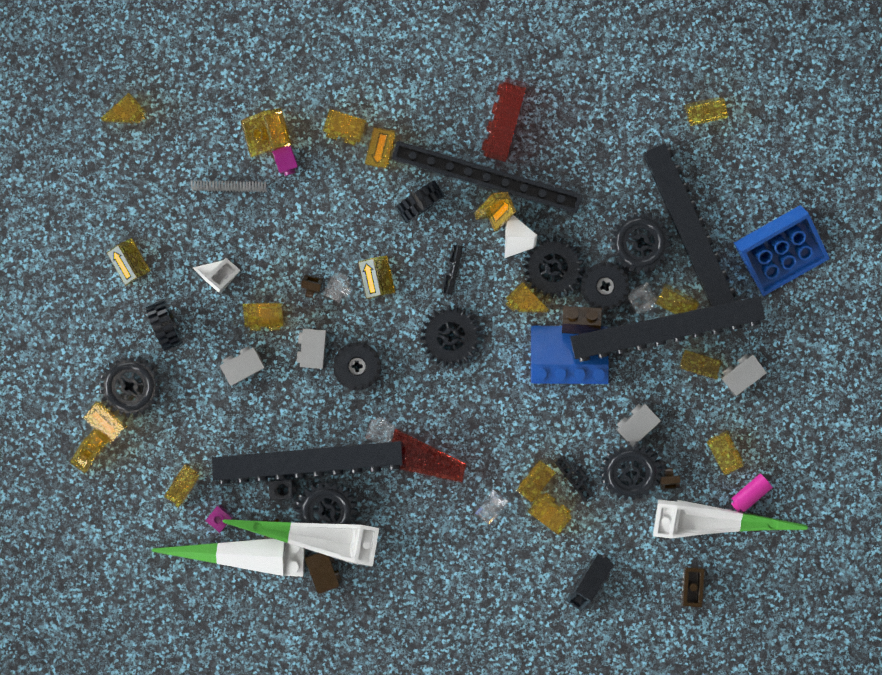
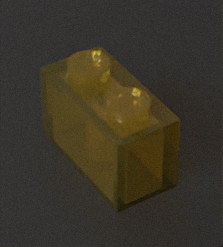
(344, 126)
(549, 513)

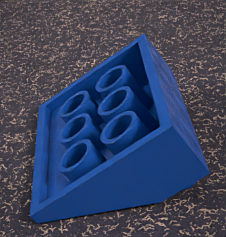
(782, 250)
(554, 361)

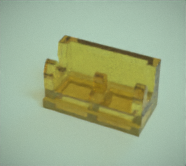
(706, 111)
(675, 301)
(725, 452)
(535, 481)

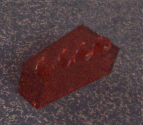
(504, 120)
(428, 461)

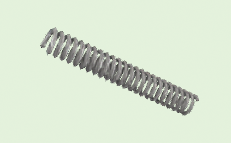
(232, 186)

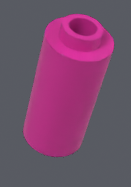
(751, 493)

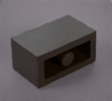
(581, 319)
(323, 572)
(692, 586)

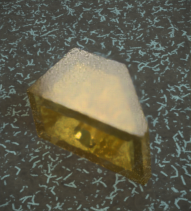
(125, 111)
(524, 300)
(89, 451)

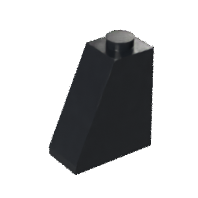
(590, 582)

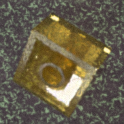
(265, 132)
(264, 315)

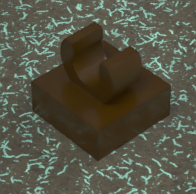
(311, 284)
(669, 481)

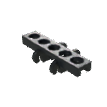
(451, 277)
(573, 472)

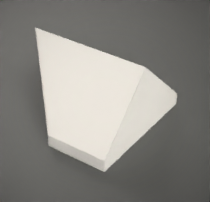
(518, 237)
(218, 273)

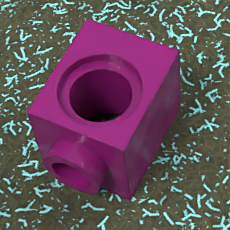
(285, 160)
(216, 518)

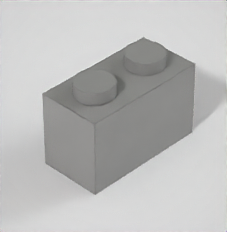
(312, 348)
(242, 366)
(743, 374)
(638, 424)

